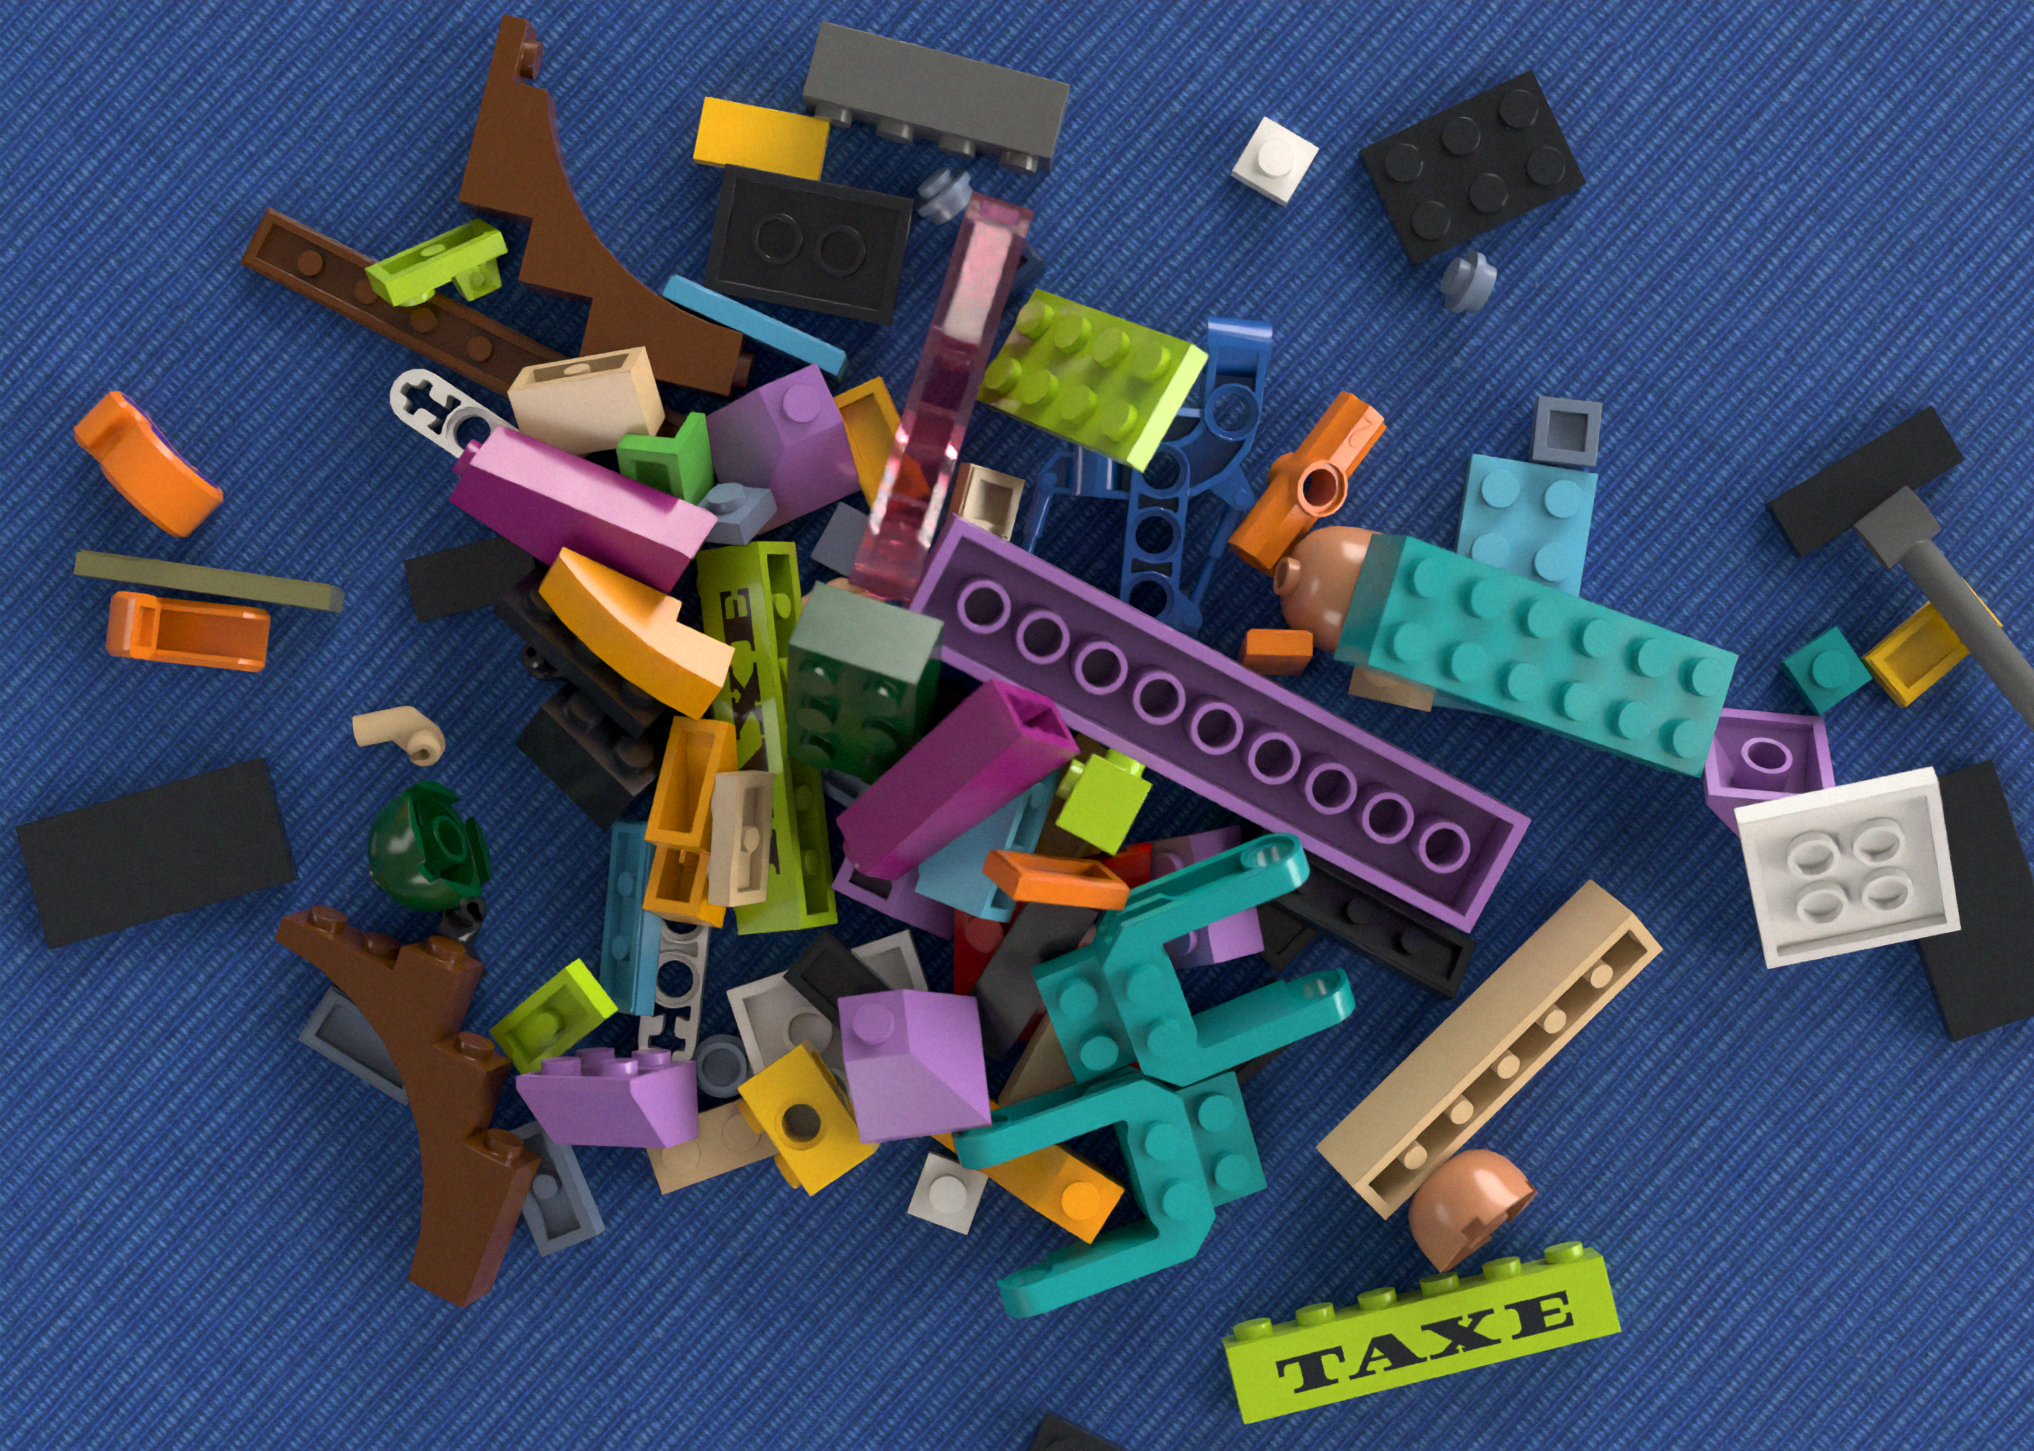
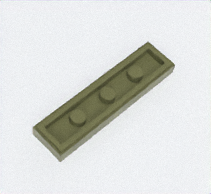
(209, 581)

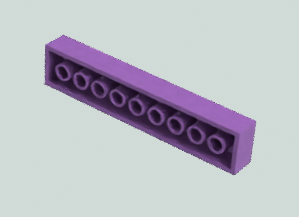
(1217, 725)

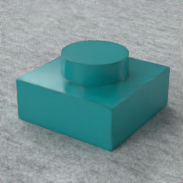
(1825, 670)

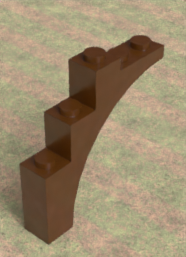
(452, 1081)

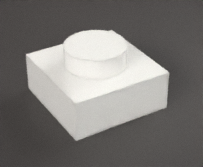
(1274, 161)
(947, 1193)

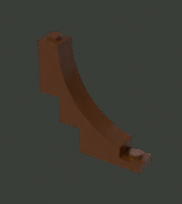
(522, 178)

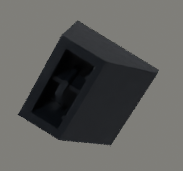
(594, 756)

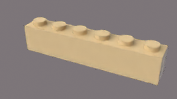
(1489, 1048)

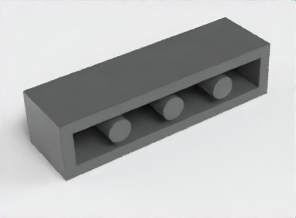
(935, 98)

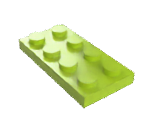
(1091, 378)

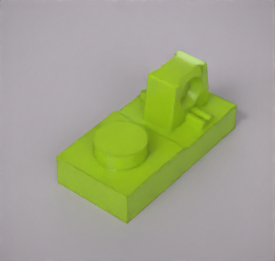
(460, 256)
(553, 1018)

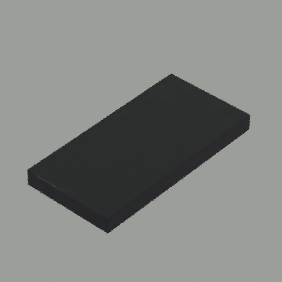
(157, 853)
(1987, 968)

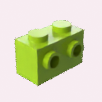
(1102, 798)

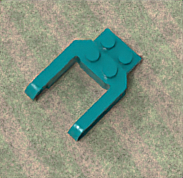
(1123, 997)
(1182, 1157)

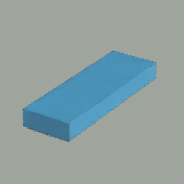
(757, 327)
(630, 932)

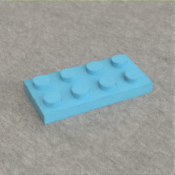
(1525, 523)

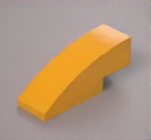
(637, 632)
(683, 820)

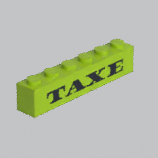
(754, 605)
(1420, 1332)

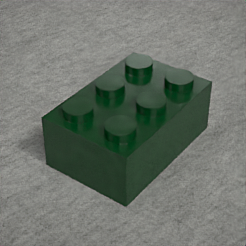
(860, 682)

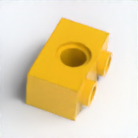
(805, 1079)

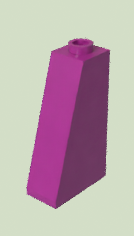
(559, 501)
(955, 779)

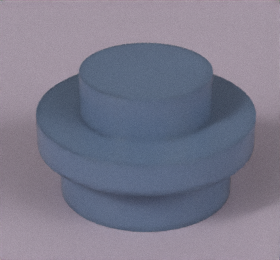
(944, 195)
(1468, 283)
(722, 1065)

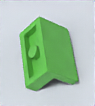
(671, 465)

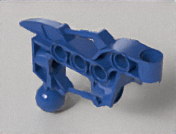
(1203, 460)

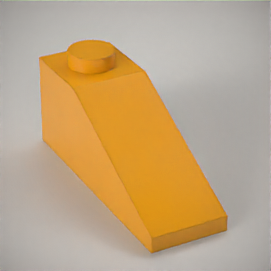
(1057, 1185)

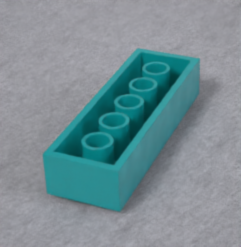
(1535, 655)

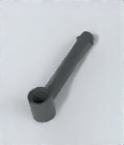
(1902, 534)

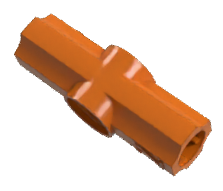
(1331, 456)

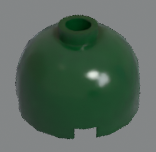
(426, 852)

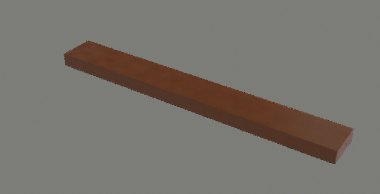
(435, 329)

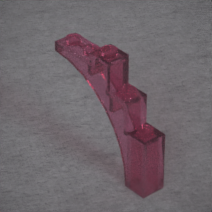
(941, 399)

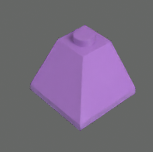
(787, 442)
(1764, 759)
(914, 1064)

